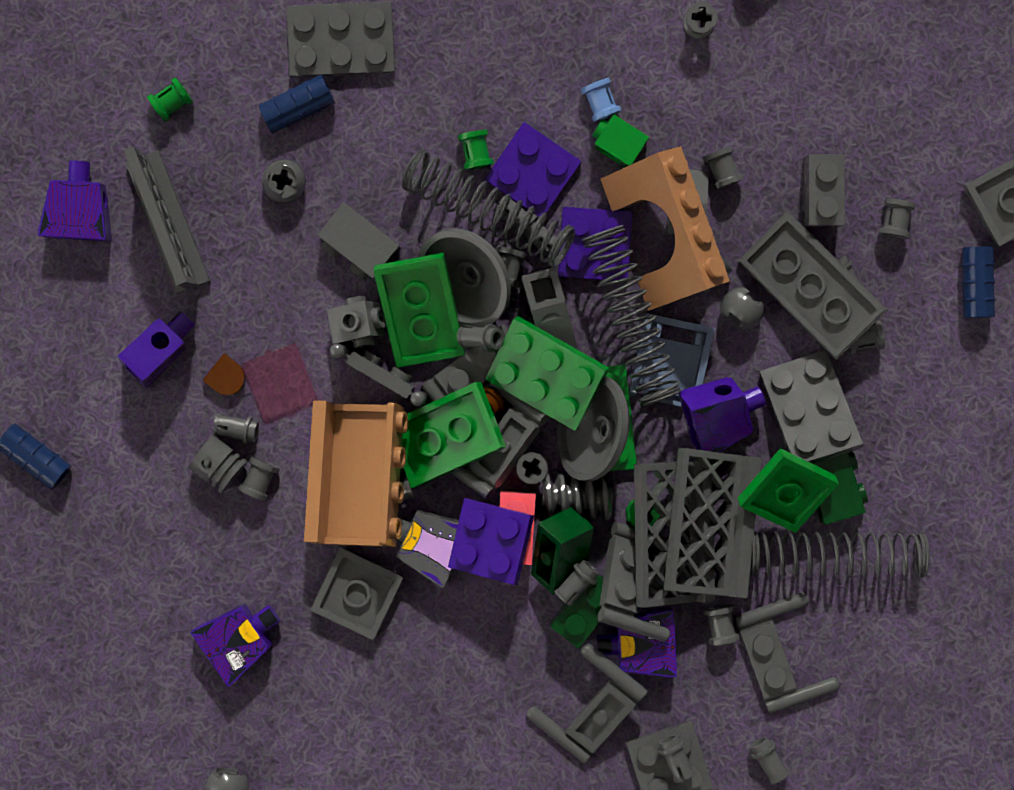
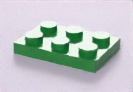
(419, 309)
(547, 373)
(450, 435)

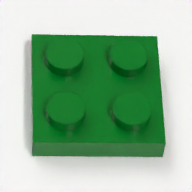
(788, 490)

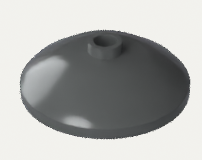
(478, 295)
(601, 437)

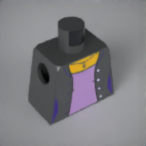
(428, 545)

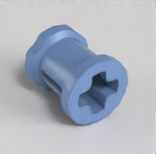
(601, 99)

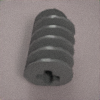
(577, 496)

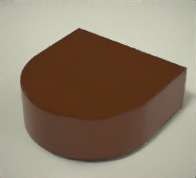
(226, 376)

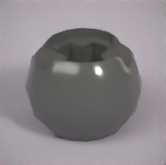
(289, 193)
(742, 308)
(226, 779)

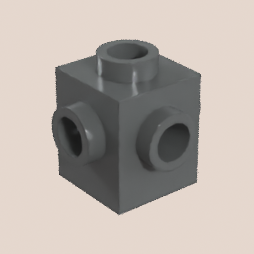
(357, 322)

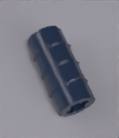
(296, 104)
(978, 282)
(33, 456)

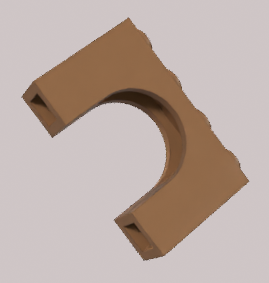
(669, 184)

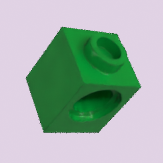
(619, 140)

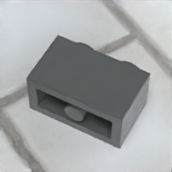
(823, 191)
(357, 241)

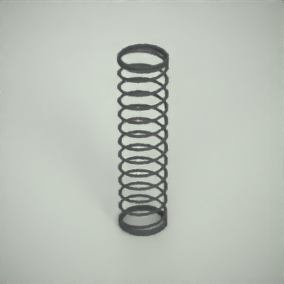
(566, 235)
(659, 395)
(921, 566)

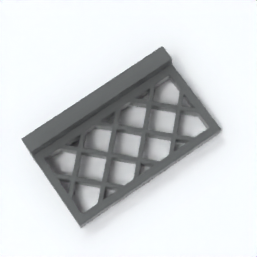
(166, 219)
(734, 525)
(646, 534)

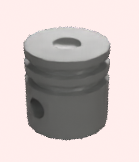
(217, 464)

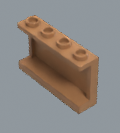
(355, 474)

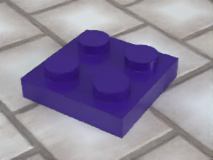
(532, 169)
(587, 223)
(491, 541)

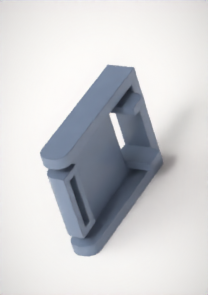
(687, 359)

